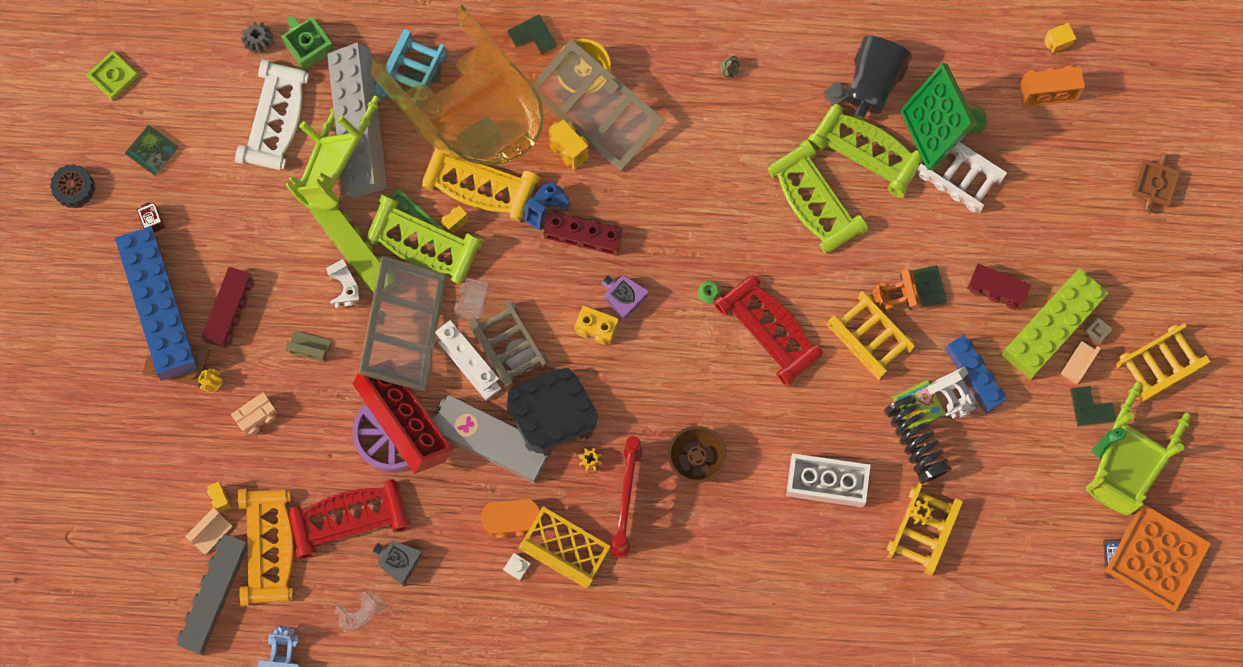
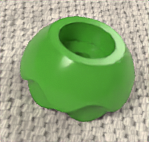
(709, 297)

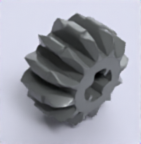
(249, 38)

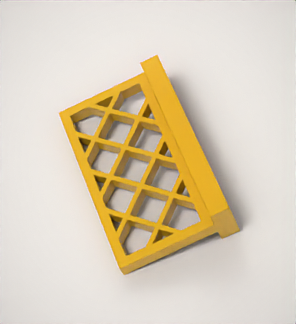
(557, 563)

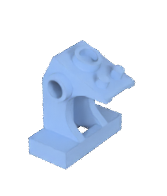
(283, 636)

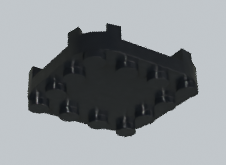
(552, 411)

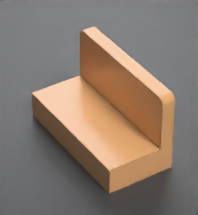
(1079, 362)
(209, 531)

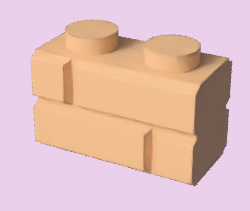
(254, 414)

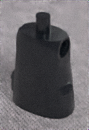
(877, 70)

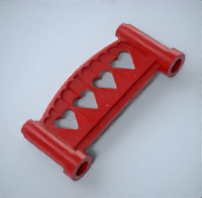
(791, 363)
(632, 453)
(390, 513)

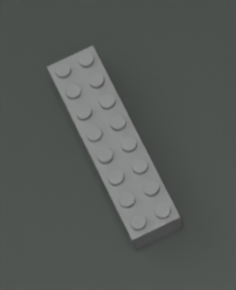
(351, 92)

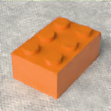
(1051, 86)

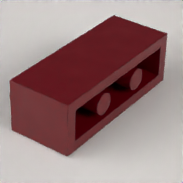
(998, 287)

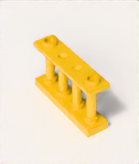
(864, 353)
(1164, 381)
(944, 527)

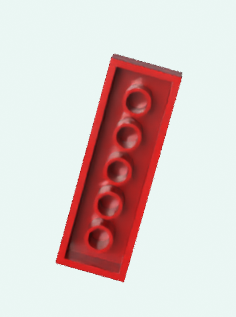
(404, 422)

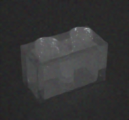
(472, 300)

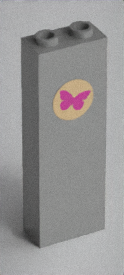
(488, 438)

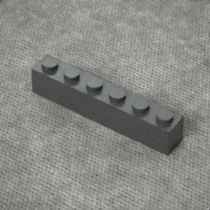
(212, 595)

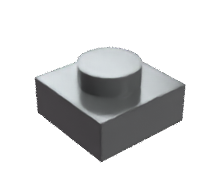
(835, 94)

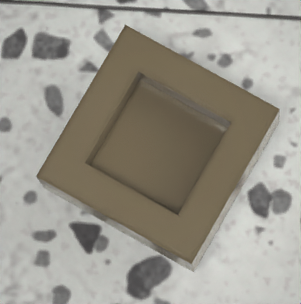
(1098, 330)

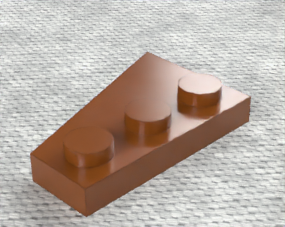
(188, 378)

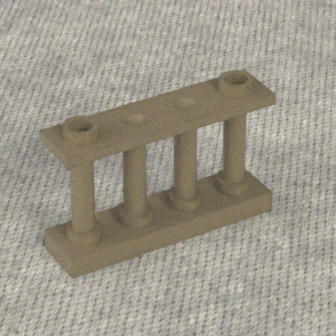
(489, 344)

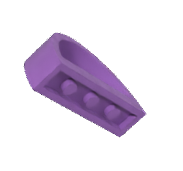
(366, 413)

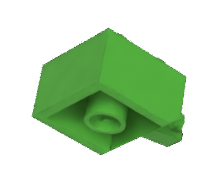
(302, 33)

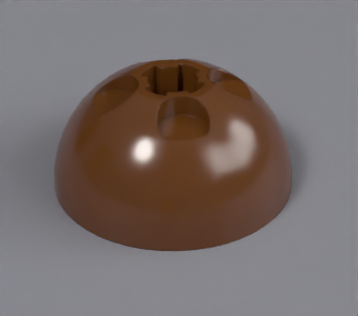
(702, 445)

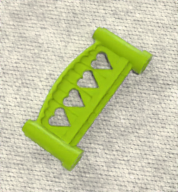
(800, 162)
(899, 174)
(462, 250)

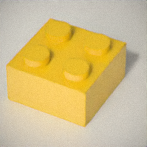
(454, 220)
(220, 499)

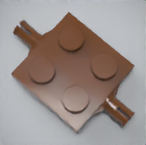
(1156, 183)

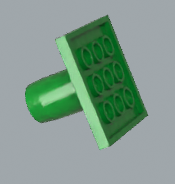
(940, 117)

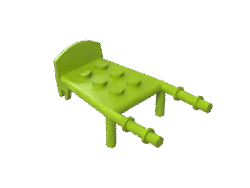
(328, 160)
(1132, 463)

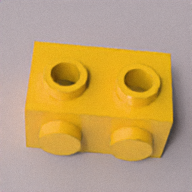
(596, 325)

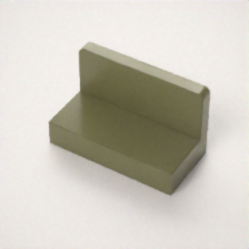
(308, 346)

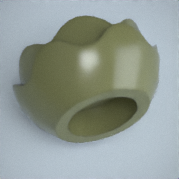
(730, 66)

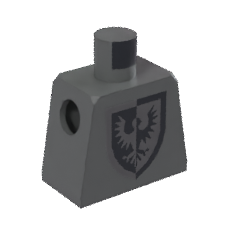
(397, 560)

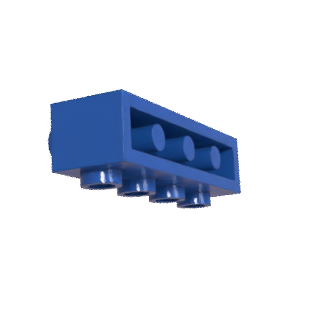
(978, 378)

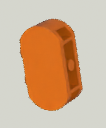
(509, 518)

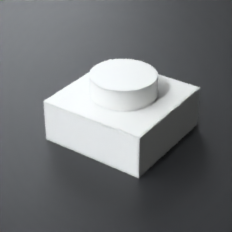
(516, 566)

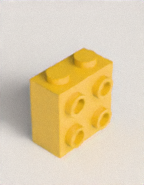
(568, 144)

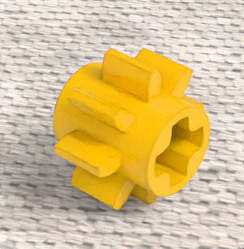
(210, 380)
(587, 455)
(922, 507)

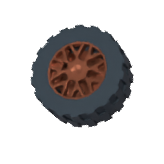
(72, 186)

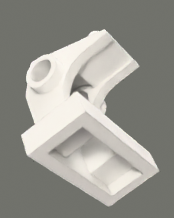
(340, 272)
(956, 407)

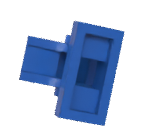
(536, 206)

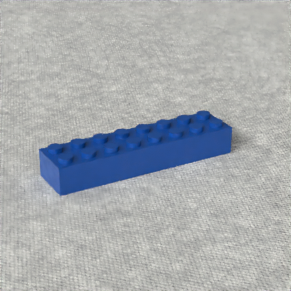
(156, 303)

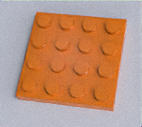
(1157, 557)

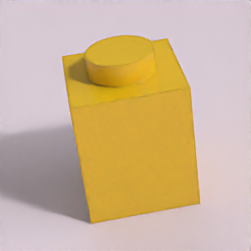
(1060, 38)

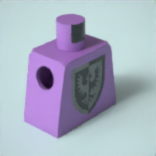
(624, 295)

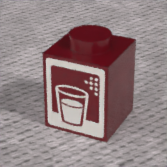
(150, 216)

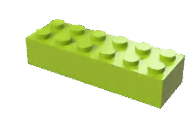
(1054, 324)

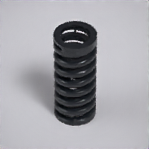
(928, 472)

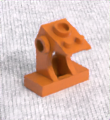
(883, 297)

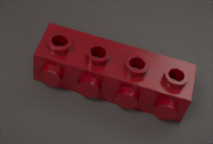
(583, 233)

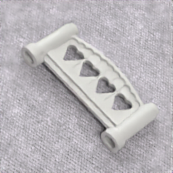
(275, 77)

